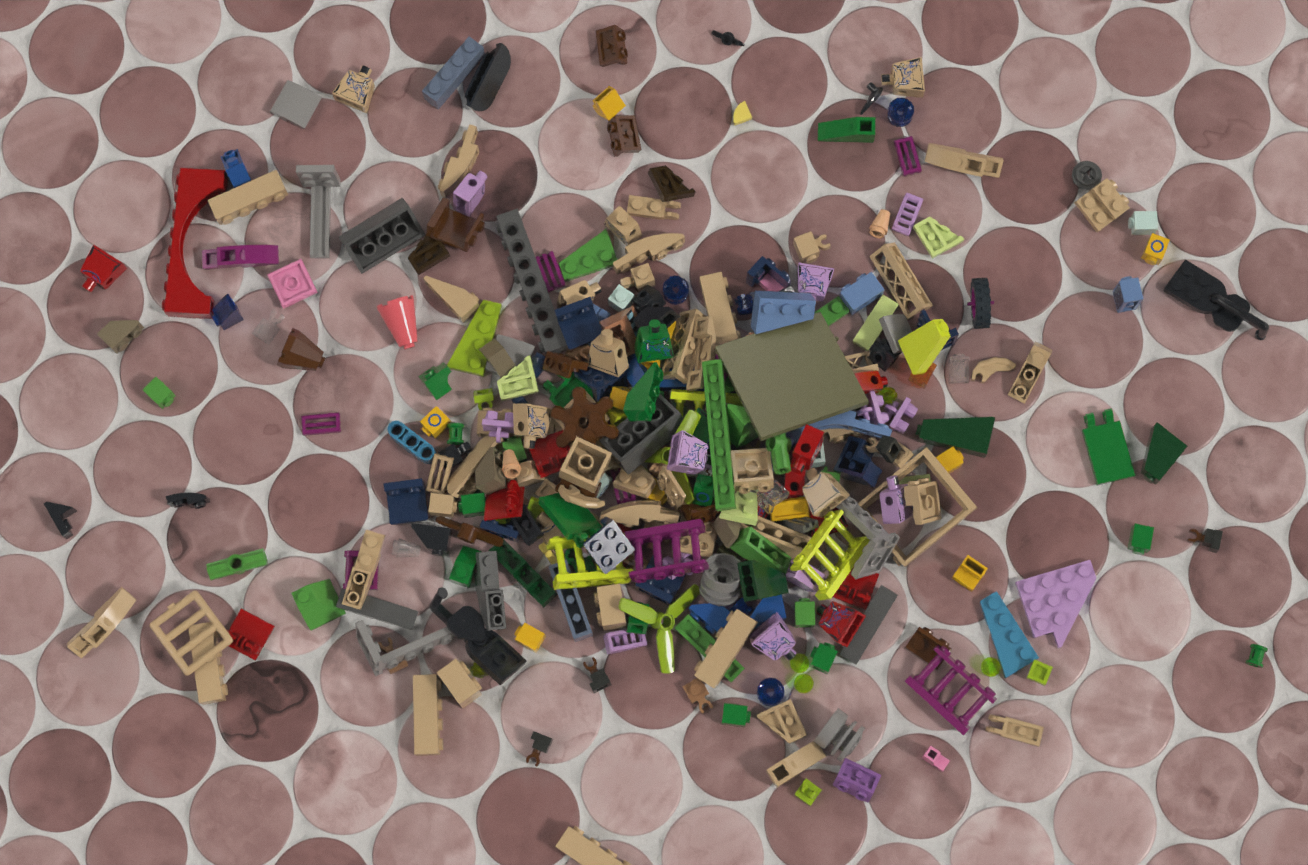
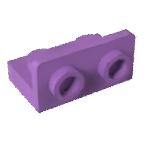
(856, 780)

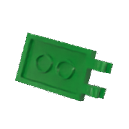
(563, 394)
(1107, 449)
(572, 520)

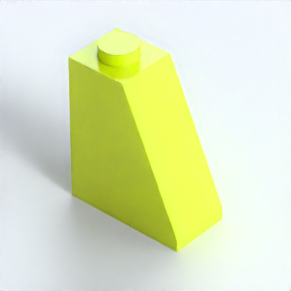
(924, 345)

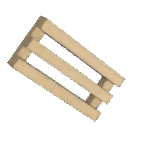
(443, 458)

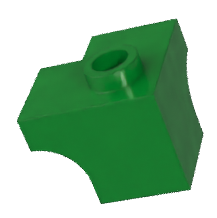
(436, 380)

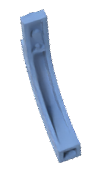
(843, 421)

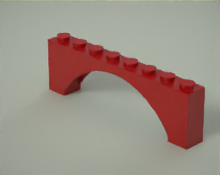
(193, 192)

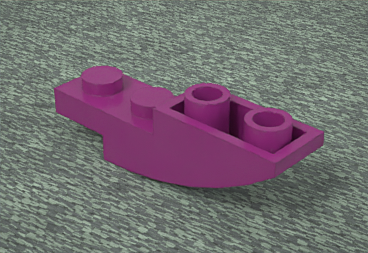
(240, 256)

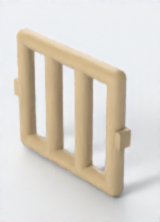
(177, 654)

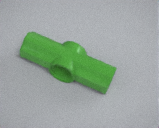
(780, 448)
(248, 562)

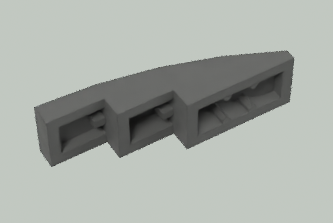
(382, 611)
(874, 616)

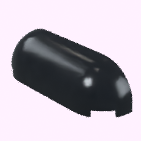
(488, 78)

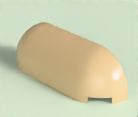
(463, 479)

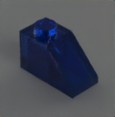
(226, 313)

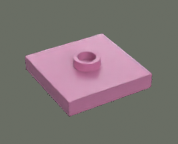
(292, 283)

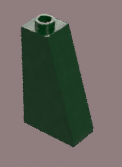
(966, 434)

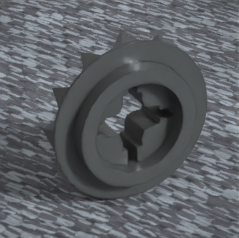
(1083, 167)

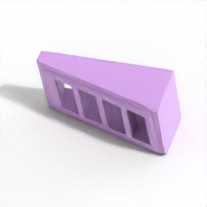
(911, 199)
(609, 645)

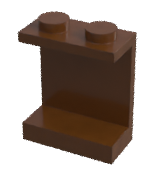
(454, 227)

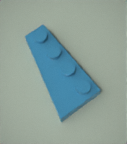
(1009, 641)

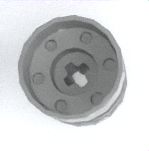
(721, 582)
(839, 735)

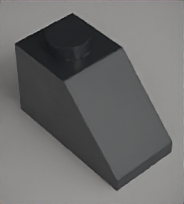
(663, 314)
(434, 538)

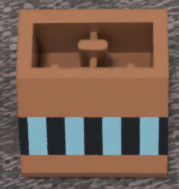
(623, 328)

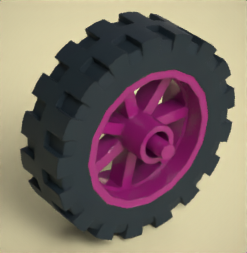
(980, 303)

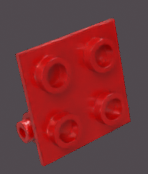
(549, 456)
(505, 502)
(857, 591)
(249, 634)

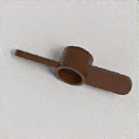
(469, 533)

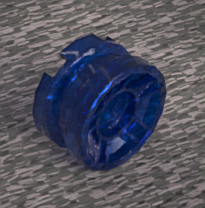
(901, 105)
(670, 295)
(745, 303)
(770, 683)

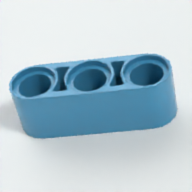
(407, 434)

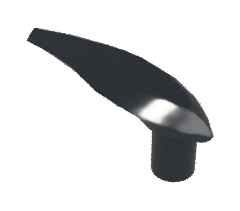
(876, 92)

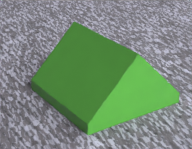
(740, 427)

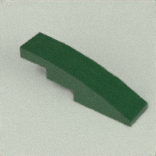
(524, 574)

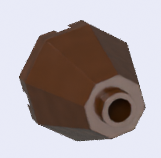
(300, 353)

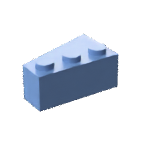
(780, 309)

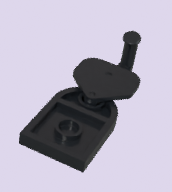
(1196, 286)
(482, 646)

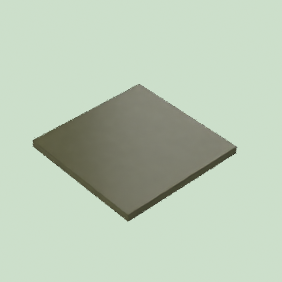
(791, 376)

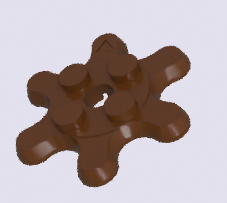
(583, 408)

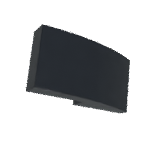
(194, 500)

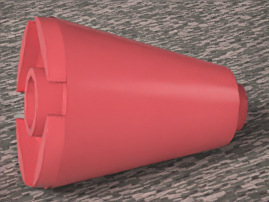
(401, 320)

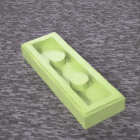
(872, 328)

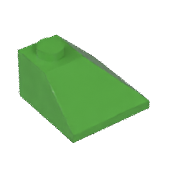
(318, 603)

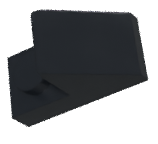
(59, 514)
(528, 526)

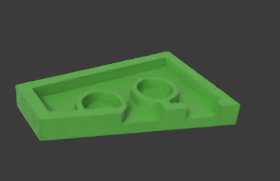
(590, 258)

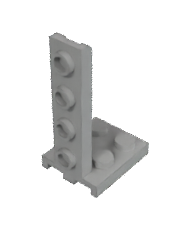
(320, 180)
(880, 544)
(406, 652)

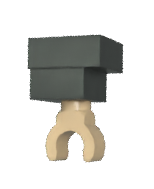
(887, 447)

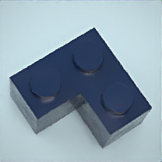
(856, 463)

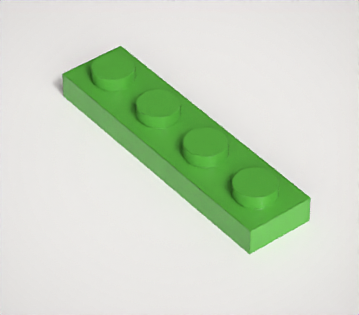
(701, 639)

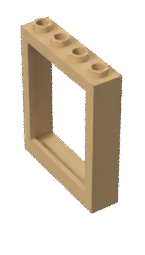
(947, 481)

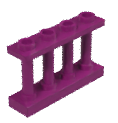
(655, 535)
(947, 709)

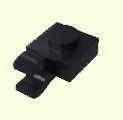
(456, 453)

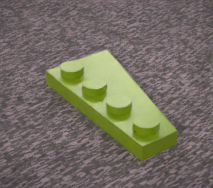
(480, 331)

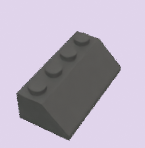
(382, 235)
(643, 438)

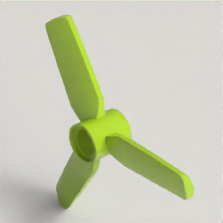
(662, 455)
(664, 636)

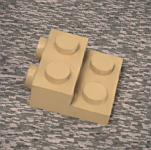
(1102, 204)
(752, 470)
(925, 500)

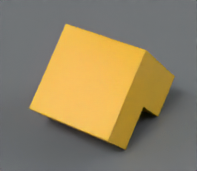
(608, 103)
(969, 573)

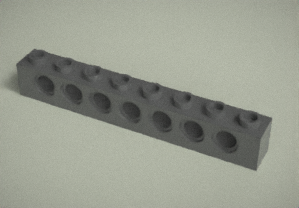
(509, 221)

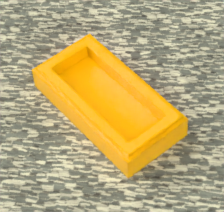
(790, 509)

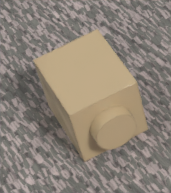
(442, 505)

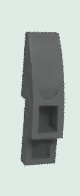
(488, 591)

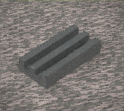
(800, 524)

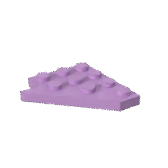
(1056, 599)

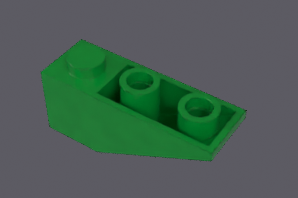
(848, 130)
(642, 397)

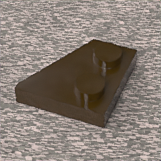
(668, 184)
(427, 254)

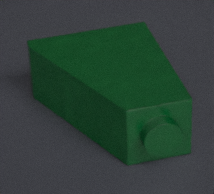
(1160, 453)
(760, 580)

